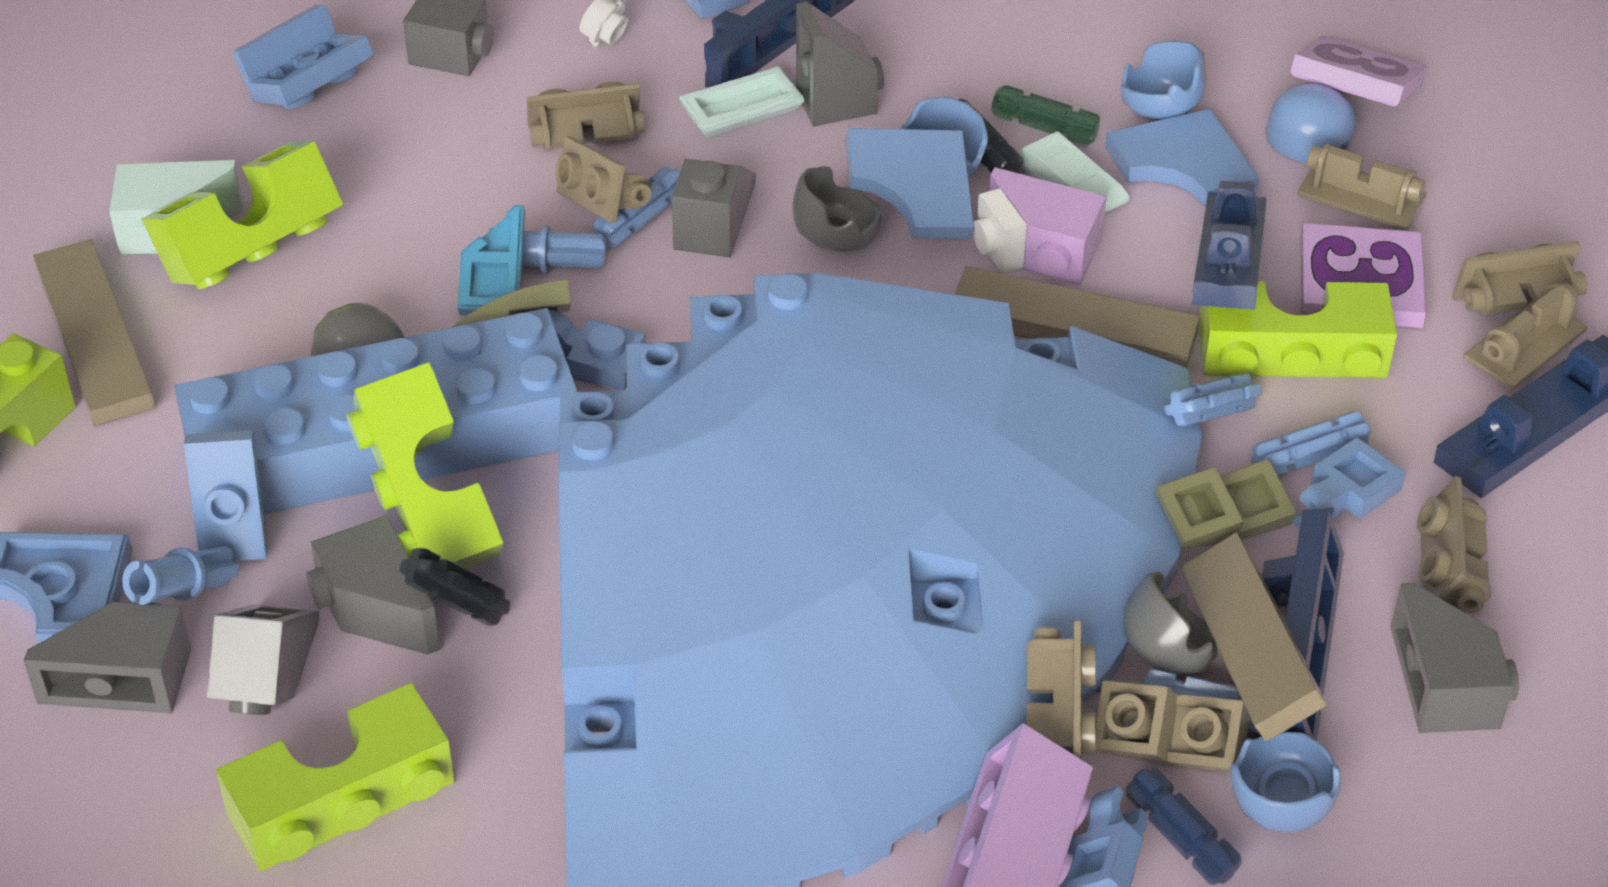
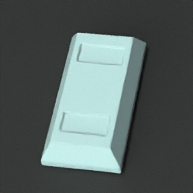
(742, 101)
(1063, 163)

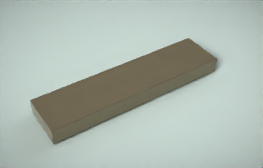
(1050, 309)
(93, 332)
(1253, 637)

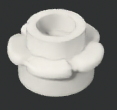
(604, 22)

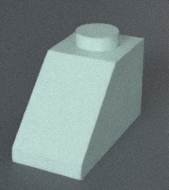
(150, 186)

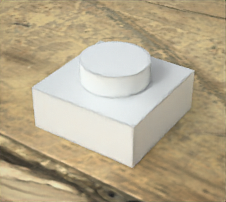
(1000, 231)

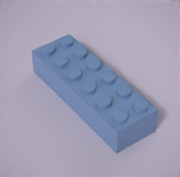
(494, 375)

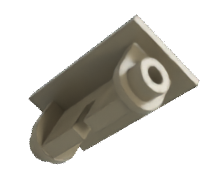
(608, 108)
(598, 181)
(1385, 195)
(1497, 280)
(1529, 337)
(1453, 548)
(1062, 669)

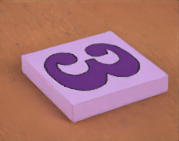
(1358, 70)
(1364, 256)

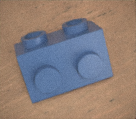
(299, 58)

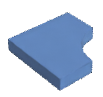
(1180, 151)
(918, 174)
(62, 575)

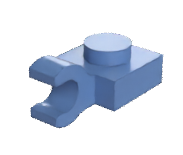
(597, 350)
(1352, 480)
(1109, 847)

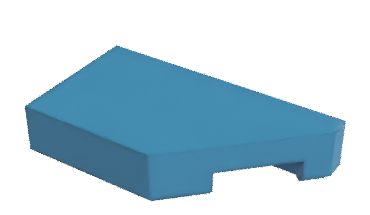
(492, 263)

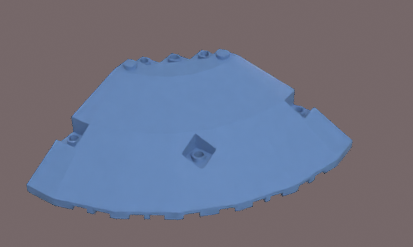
(824, 565)

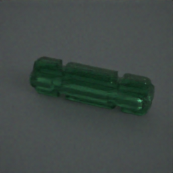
(1045, 114)

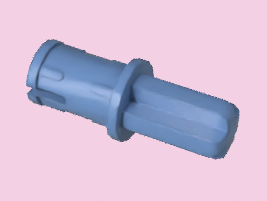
(562, 249)
(179, 574)

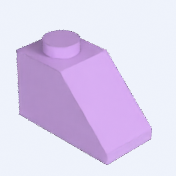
(1060, 220)

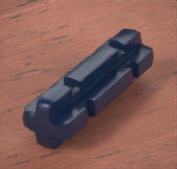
(1183, 826)

